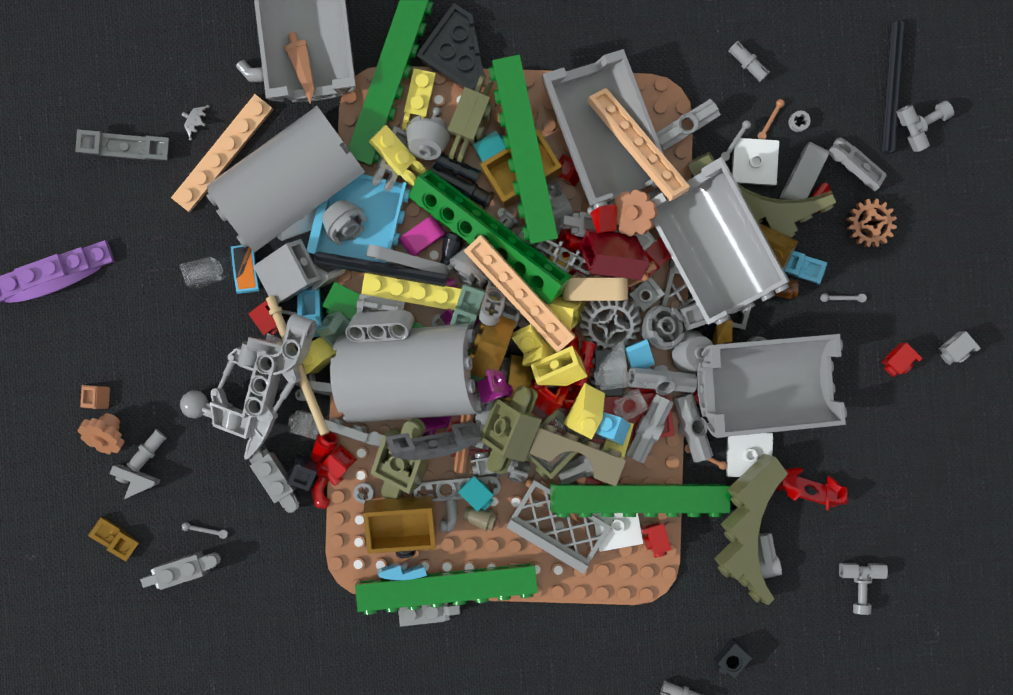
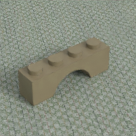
(606, 464)

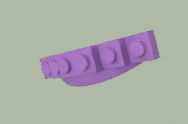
(53, 272)

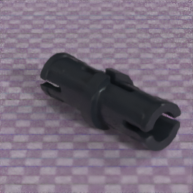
(461, 169)

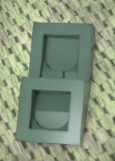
(468, 305)

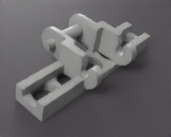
(568, 262)

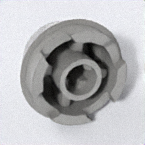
(427, 137)
(343, 221)
(467, 270)
(662, 327)
(688, 351)

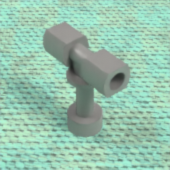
(918, 125)
(863, 576)

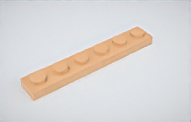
(638, 144)
(222, 152)
(519, 293)

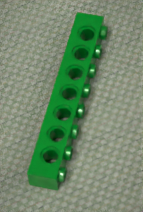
(471, 221)

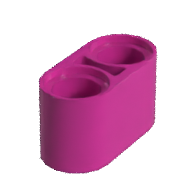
(422, 236)

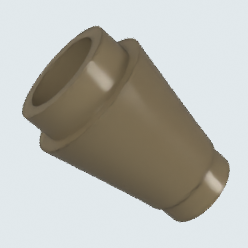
(482, 519)

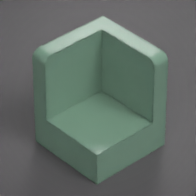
(333, 327)

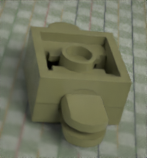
(469, 117)
(510, 429)
(396, 472)

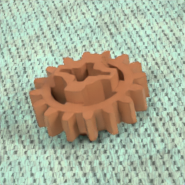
(870, 214)

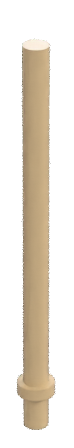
(276, 311)

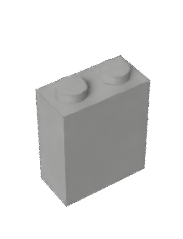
(287, 271)

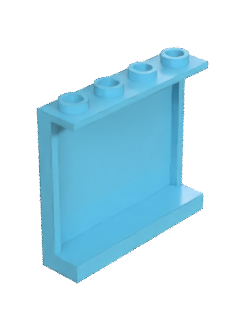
(380, 208)

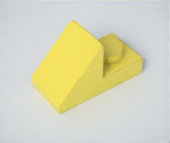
(531, 345)

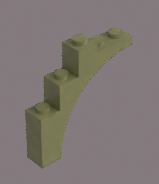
(779, 212)
(742, 526)

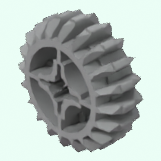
(625, 328)

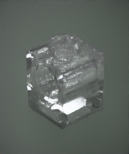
(640, 404)
(303, 424)

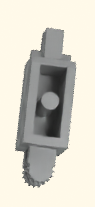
(274, 479)
(181, 570)

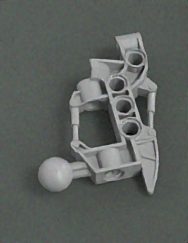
(254, 356)

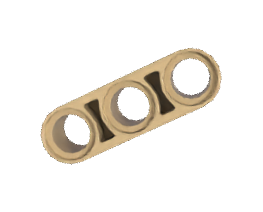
(596, 288)

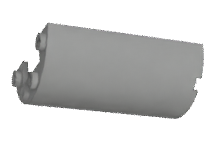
(328, 41)
(598, 155)
(284, 180)
(718, 245)
(406, 377)
(770, 385)

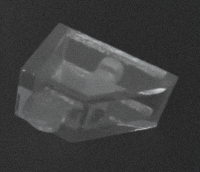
(201, 272)
(612, 369)

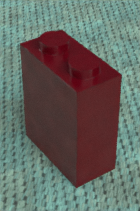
(614, 254)

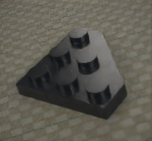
(454, 49)

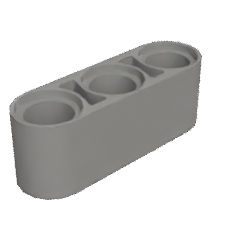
(805, 172)
(380, 326)

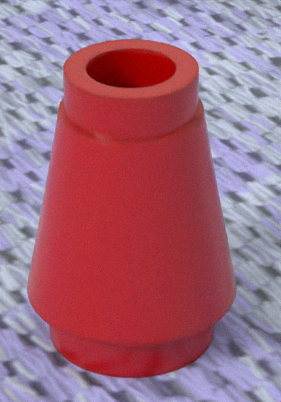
(324, 446)

